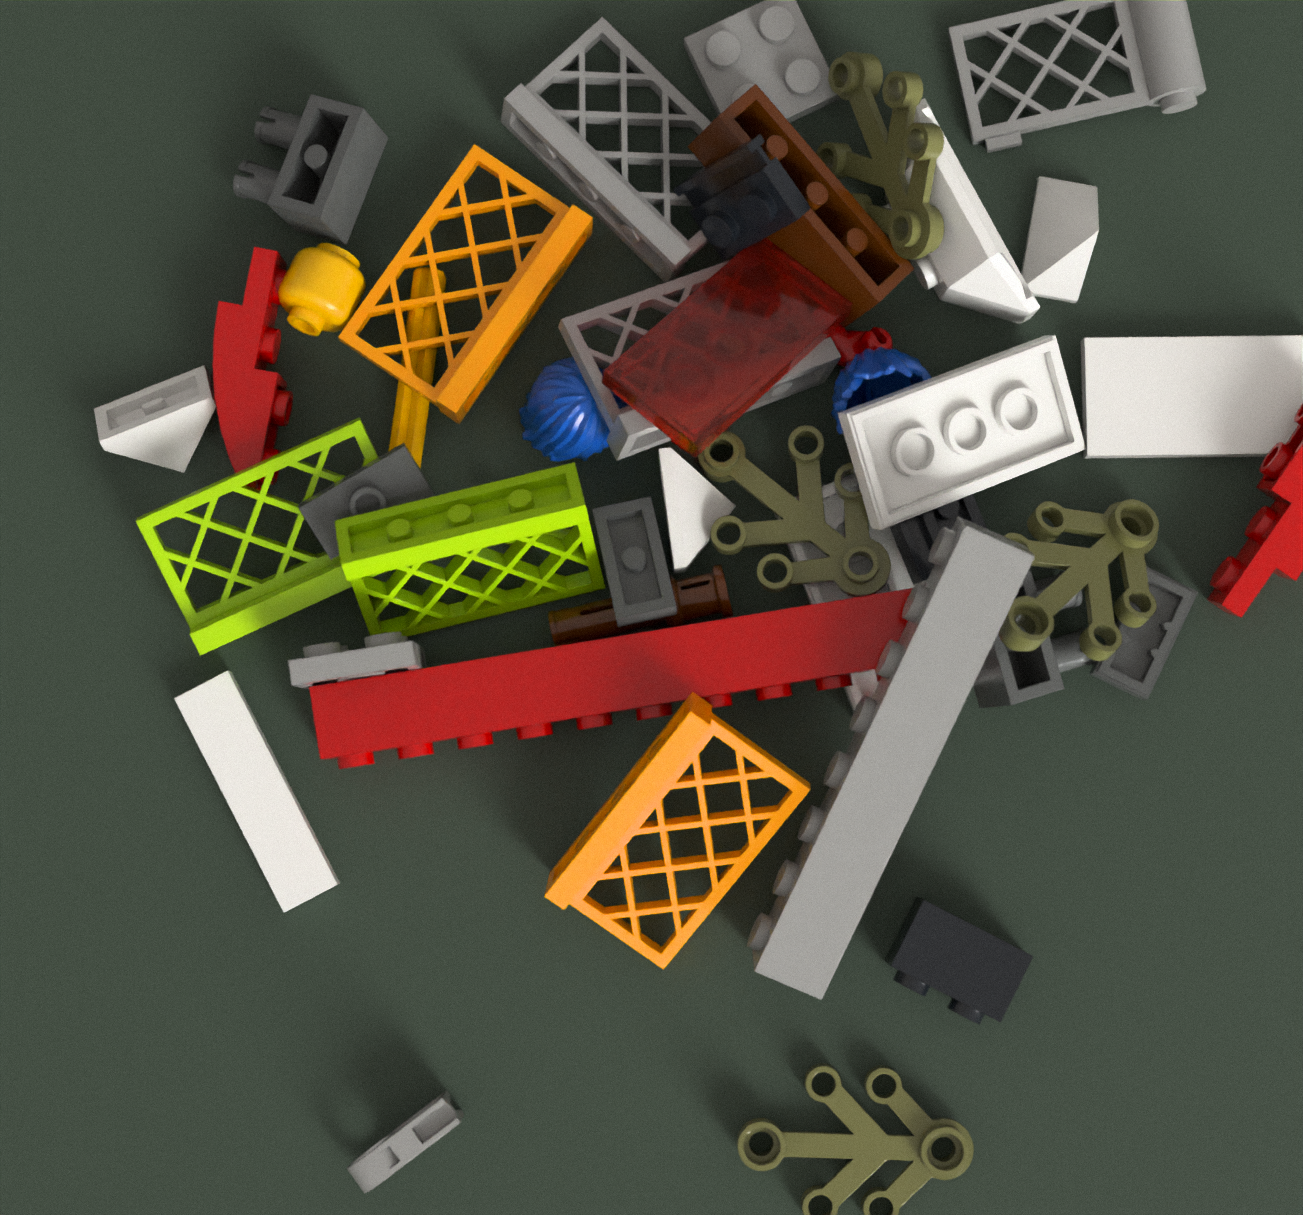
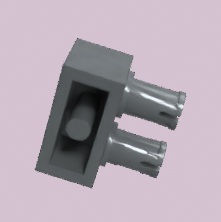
(325, 170)
(1019, 676)

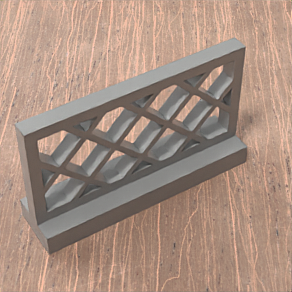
(589, 171)
(628, 428)

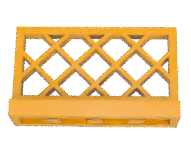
(510, 312)
(634, 801)

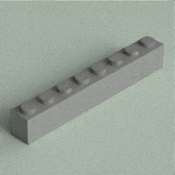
(889, 756)

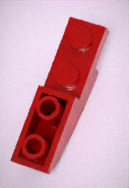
(248, 397)
(1273, 532)

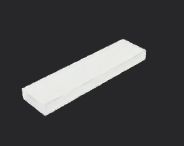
(257, 791)

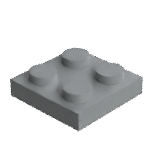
(765, 48)
(335, 663)

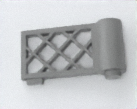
(1156, 55)

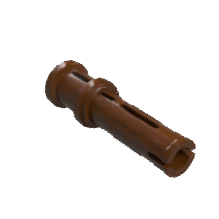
(693, 597)

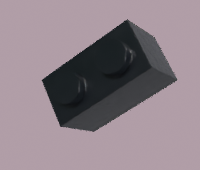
(958, 961)

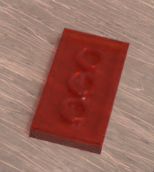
(726, 345)

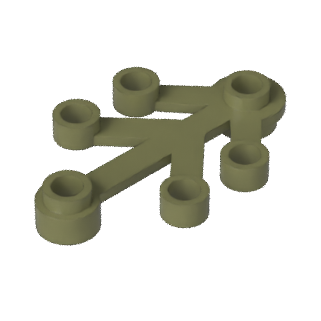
(912, 222)
(800, 519)
(1125, 531)
(866, 1146)

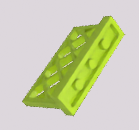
(464, 526)
(275, 595)

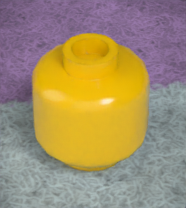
(321, 289)

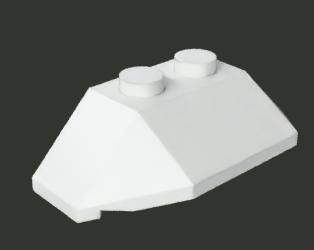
(972, 260)

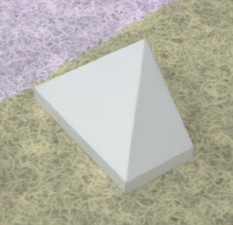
(1060, 238)
(159, 421)
(690, 508)

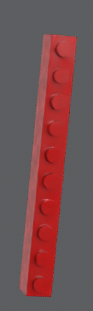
(604, 678)

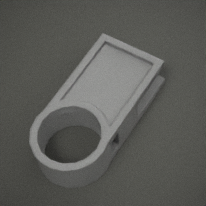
(405, 1142)

